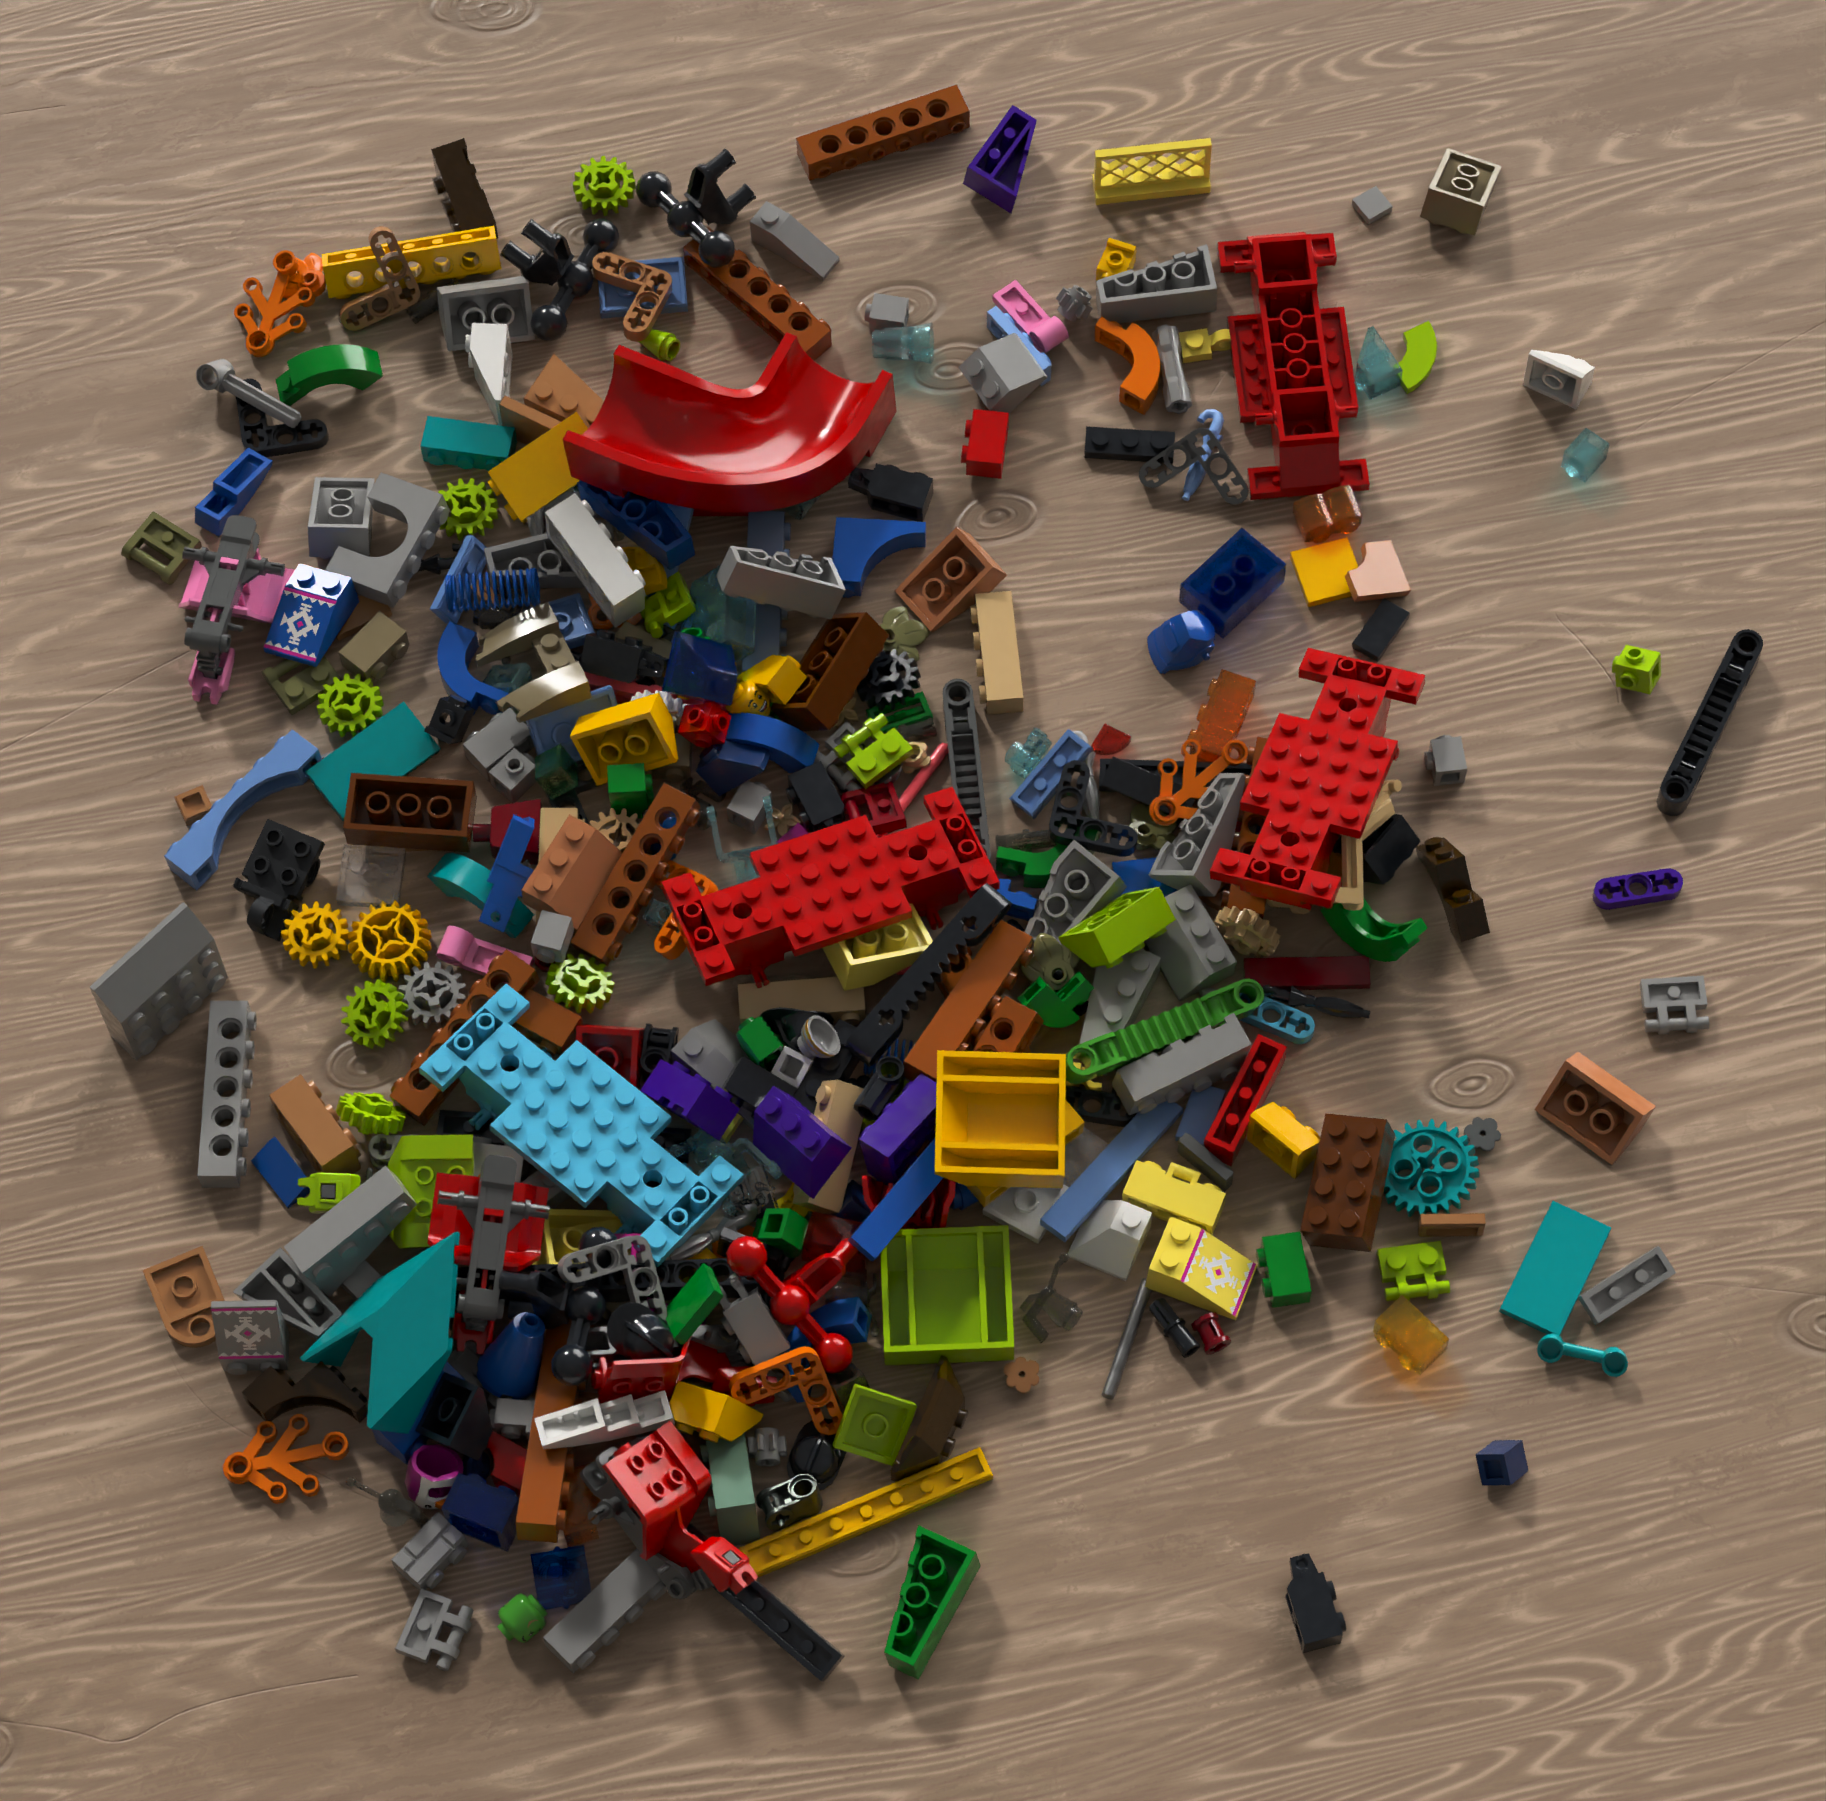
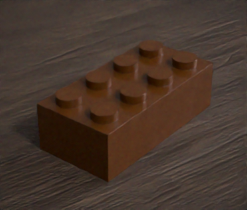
(833, 670)
(410, 812)
(1347, 1182)

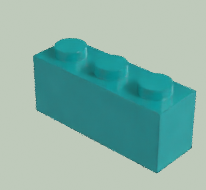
(466, 443)

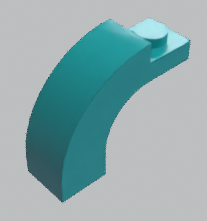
(468, 880)

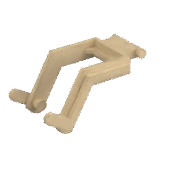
(1351, 892)

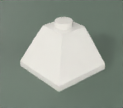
(1558, 376)
(1112, 1237)

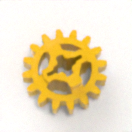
(311, 923)

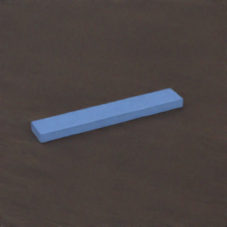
(1109, 1169)

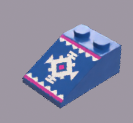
(310, 614)

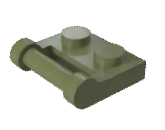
(165, 539)
(303, 687)

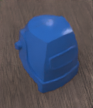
(1181, 642)

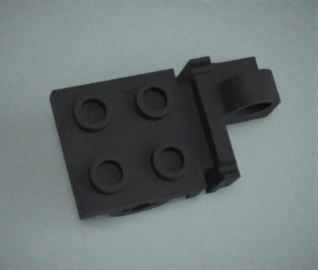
(277, 874)

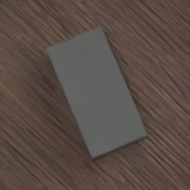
(1205, 1161)

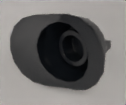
(789, 1023)
(639, 1333)
(815, 1456)

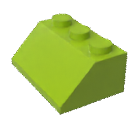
(1119, 928)

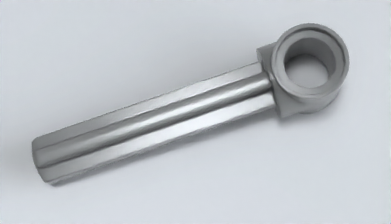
(227, 381)

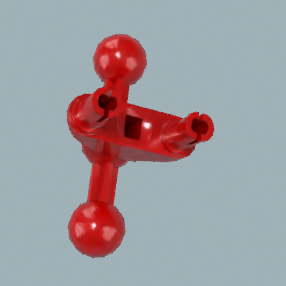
(794, 1295)

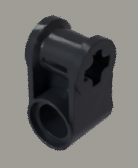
(657, 1046)

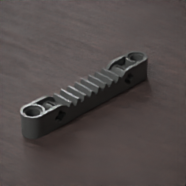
(965, 756)

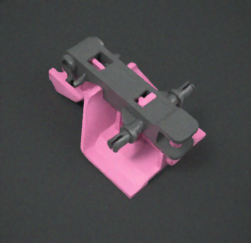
(228, 586)

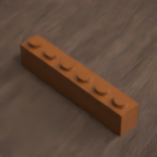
(971, 999)

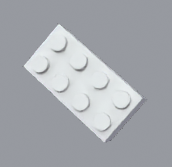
(596, 559)

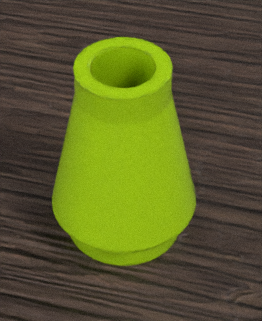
(662, 344)

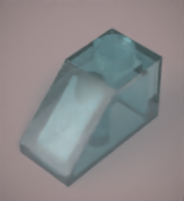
(1376, 367)

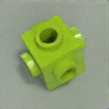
(1637, 669)

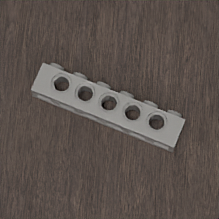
(226, 1170)

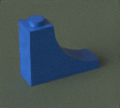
(866, 542)

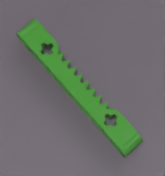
(1158, 1032)

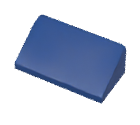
(280, 1172)

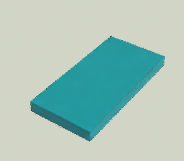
(387, 747)
(1555, 1269)

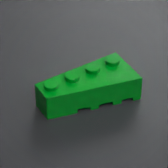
(929, 1597)

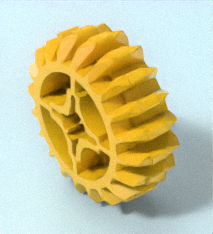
(395, 921)

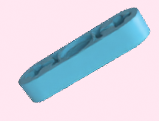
(1295, 1018)

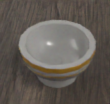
(818, 1038)

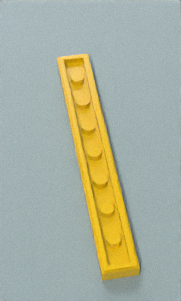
(868, 1512)

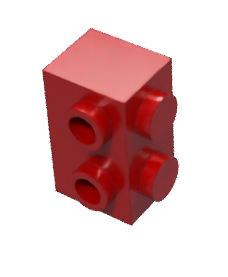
(986, 443)

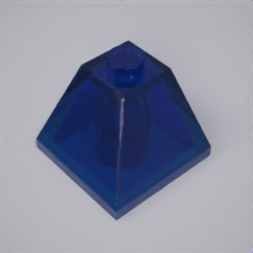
(701, 669)

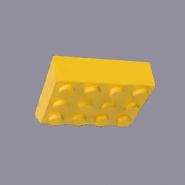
(1000, 1118)

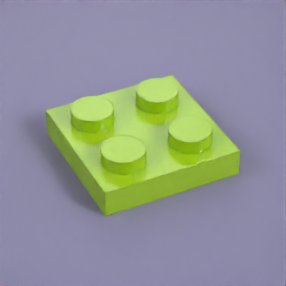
(874, 1424)

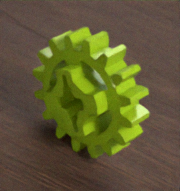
(604, 185)
(466, 508)
(347, 693)
(580, 983)
(374, 1013)
(370, 1113)

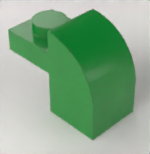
(1054, 1007)
(783, 1230)

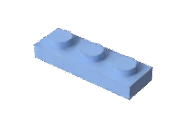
(1002, 325)

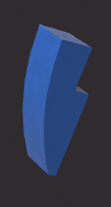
(232, 491)

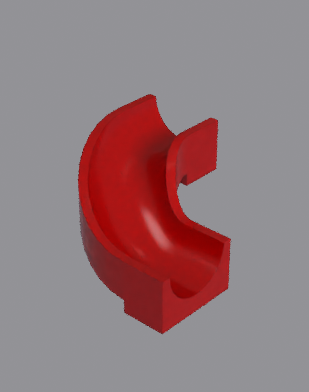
(726, 446)

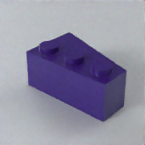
(1002, 159)
(691, 1098)
(900, 1131)

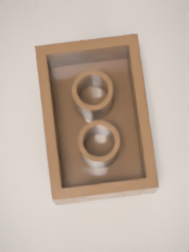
(315, 1127)

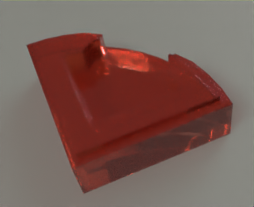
(1110, 741)

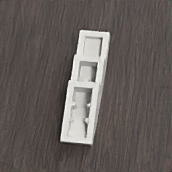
(603, 1422)

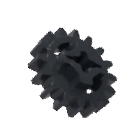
(888, 680)

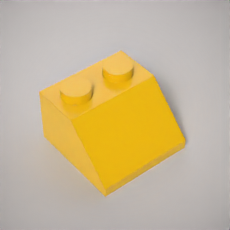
(1283, 1138)
(710, 1413)

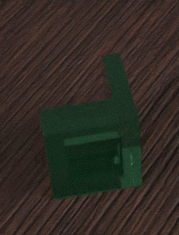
(556, 771)

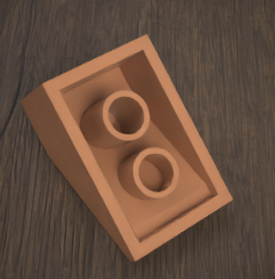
(949, 580)

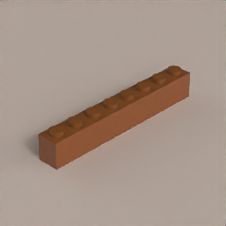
(546, 1470)

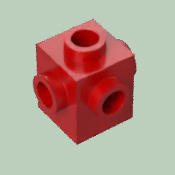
(704, 724)

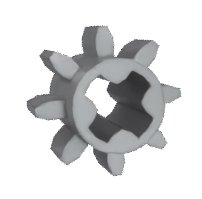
(1074, 303)
(767, 1447)

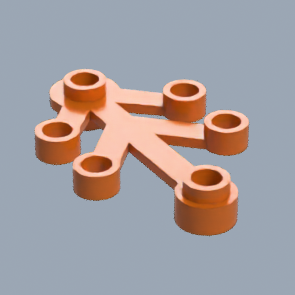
(273, 308)
(1191, 786)
(281, 1458)

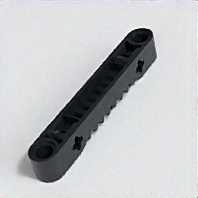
(1709, 722)
(872, 1038)

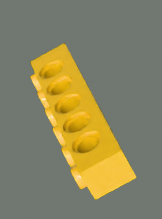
(420, 250)

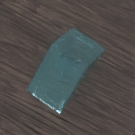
(509, 676)

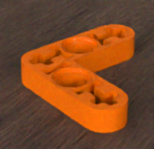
(668, 931)
(802, 1377)

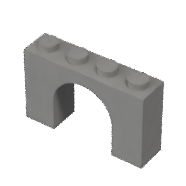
(387, 576)

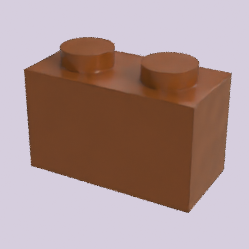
(548, 1024)

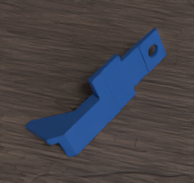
(508, 873)

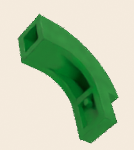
(326, 366)
(1034, 866)
(1372, 934)

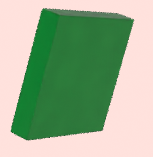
(693, 1304)

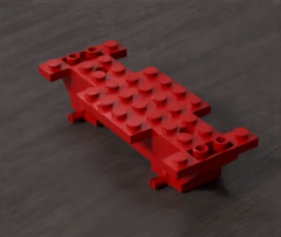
(1293, 364)
(1318, 780)
(830, 890)

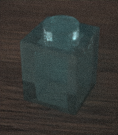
(1585, 455)

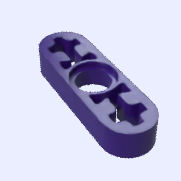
(1661, 893)

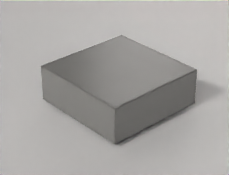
(1372, 205)

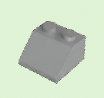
(1003, 373)

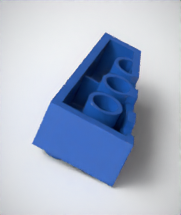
(643, 521)

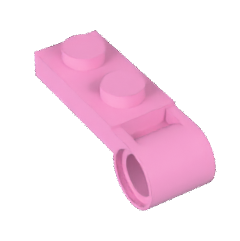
(1030, 317)
(470, 953)

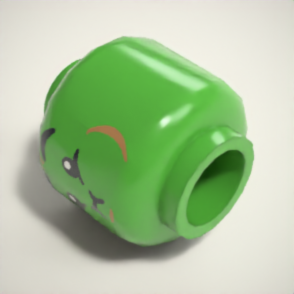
(522, 1618)

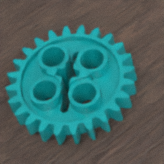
(1451, 1183)

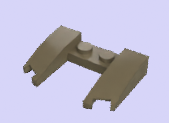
(564, 677)

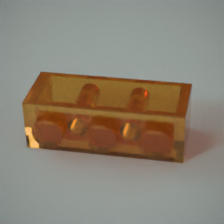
(1222, 715)

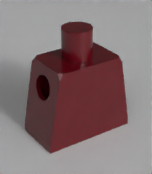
(500, 821)

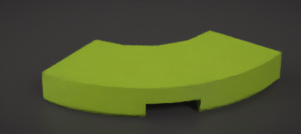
(1419, 356)

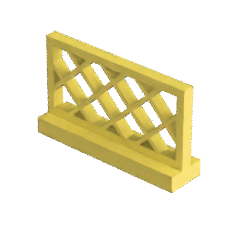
(1154, 182)

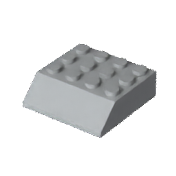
(159, 982)

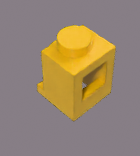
(1116, 258)

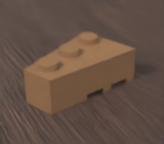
(562, 393)

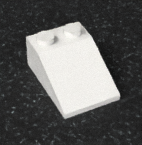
(492, 362)

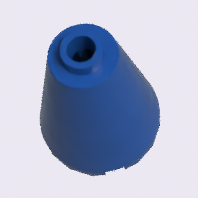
(514, 1358)

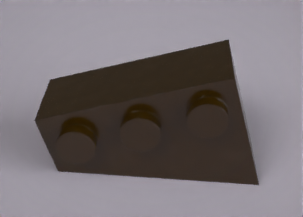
(460, 188)

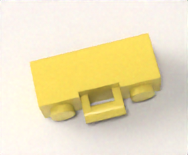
(1169, 1197)

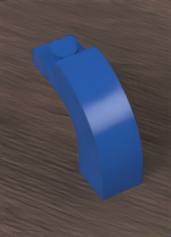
(454, 655)
(788, 745)
(841, 1316)

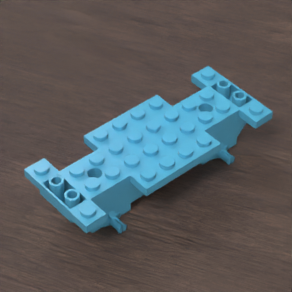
(579, 1125)

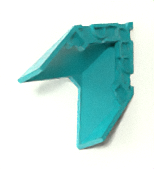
(409, 1326)

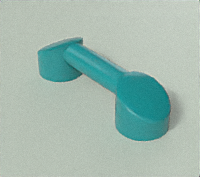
(1613, 1359)

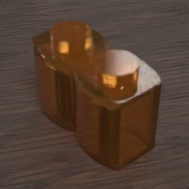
(1327, 514)

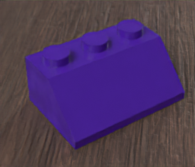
(797, 1141)

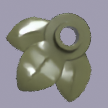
(904, 633)
(1148, 831)
(1049, 958)

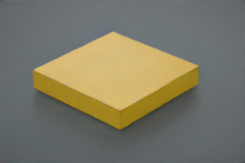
(1323, 569)

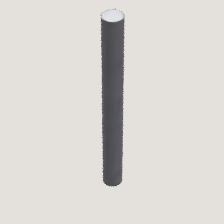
(1126, 1341)

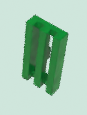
(904, 716)

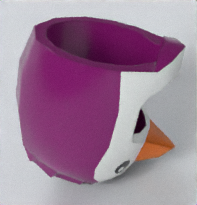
(431, 1475)

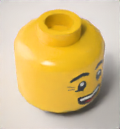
(749, 699)

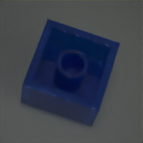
(482, 1510)

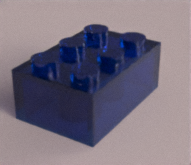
(1233, 582)

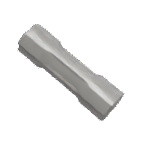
(1175, 387)

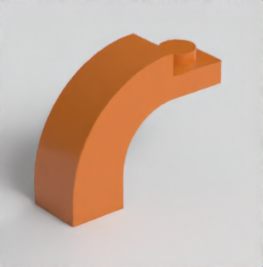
(1139, 349)

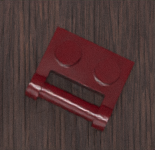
(881, 804)

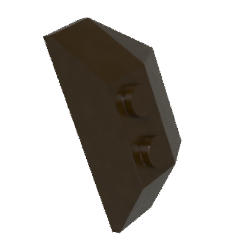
(933, 1424)

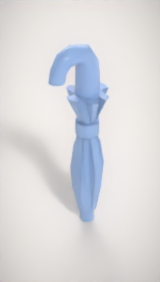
(1196, 471)

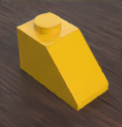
(776, 676)

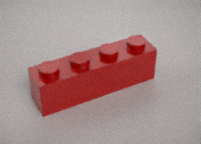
(1245, 1097)

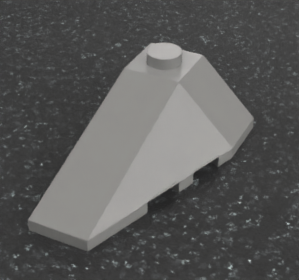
(1074, 892)
(712, 1054)

